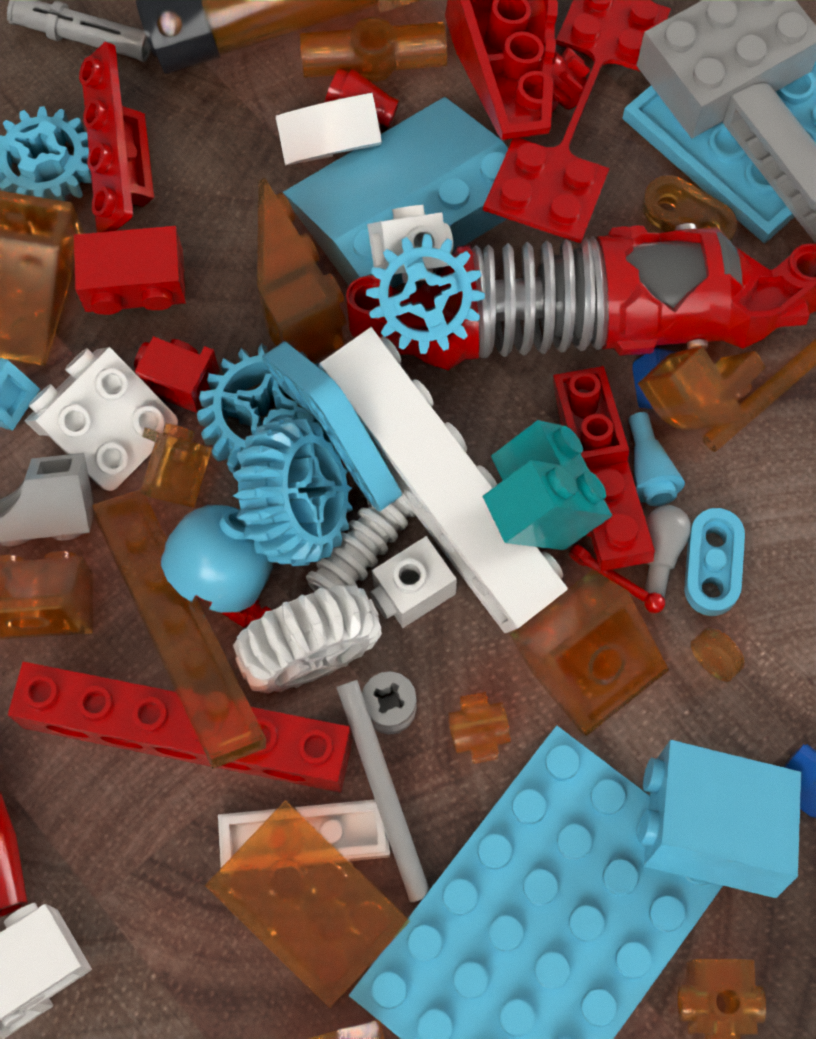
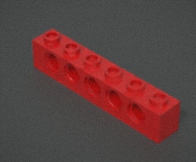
(156, 724)

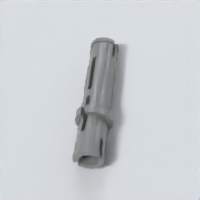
(61, 22)

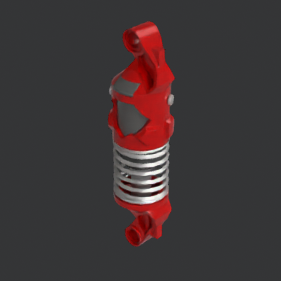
(613, 292)

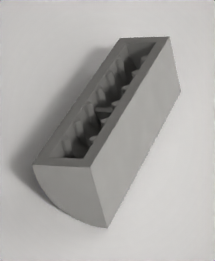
(777, 148)

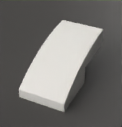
(328, 129)

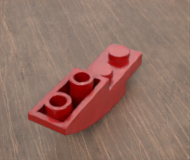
(591, 413)

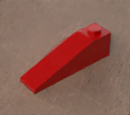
(508, 59)

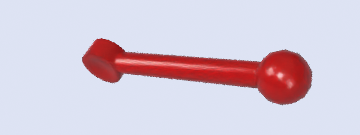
(653, 602)

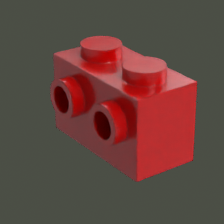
(129, 269)

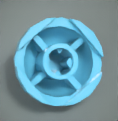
(215, 560)

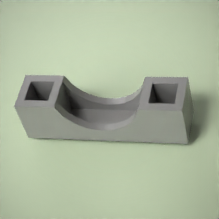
(49, 502)

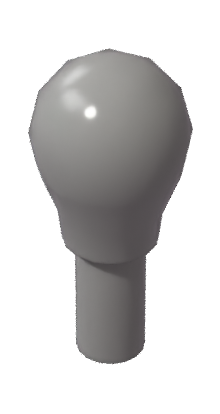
(669, 534)

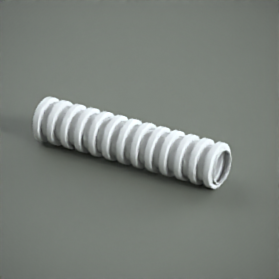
(361, 545)

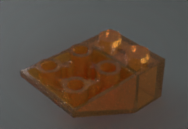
(33, 272)
(293, 293)

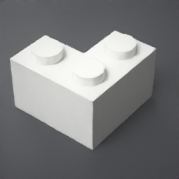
(35, 964)

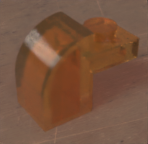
(695, 392)

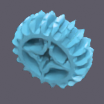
(231, 399)
(292, 492)

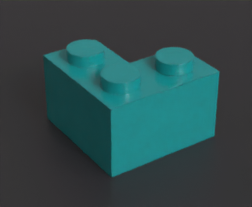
(545, 489)

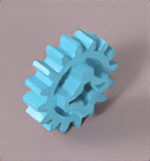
(42, 158)
(434, 318)

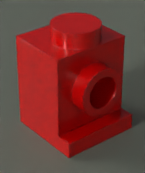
(175, 371)

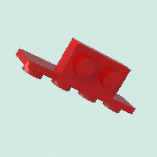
(115, 143)

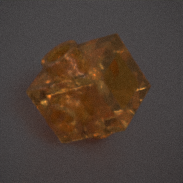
(736, 984)

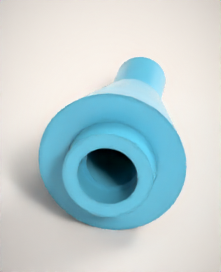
(654, 472)

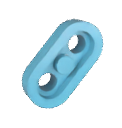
(714, 564)

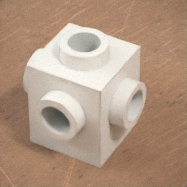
(409, 223)

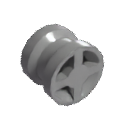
(386, 711)

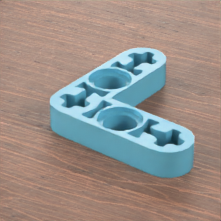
(330, 406)

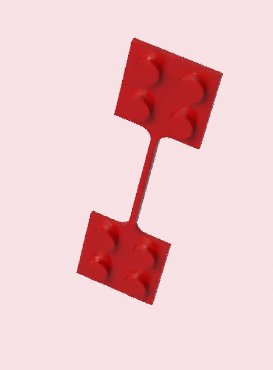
(550, 184)

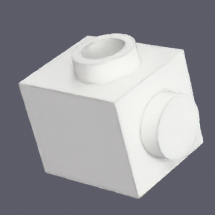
(412, 583)

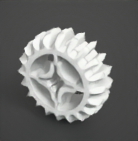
(307, 638)

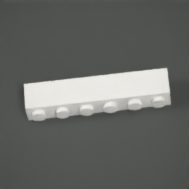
(442, 481)

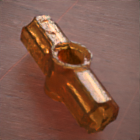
(398, 45)

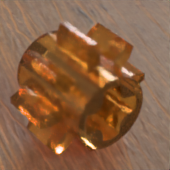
(479, 727)

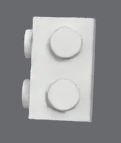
(101, 414)

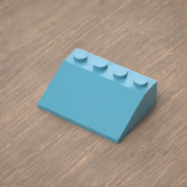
(427, 160)

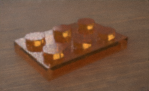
(307, 903)

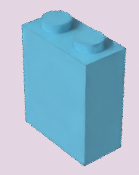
(721, 819)

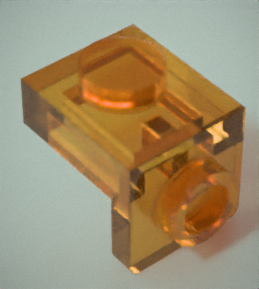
(175, 465)

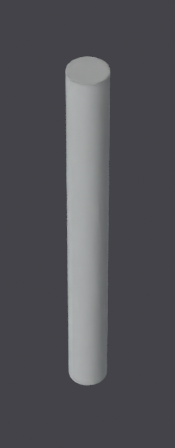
(383, 790)

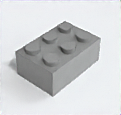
(721, 49)

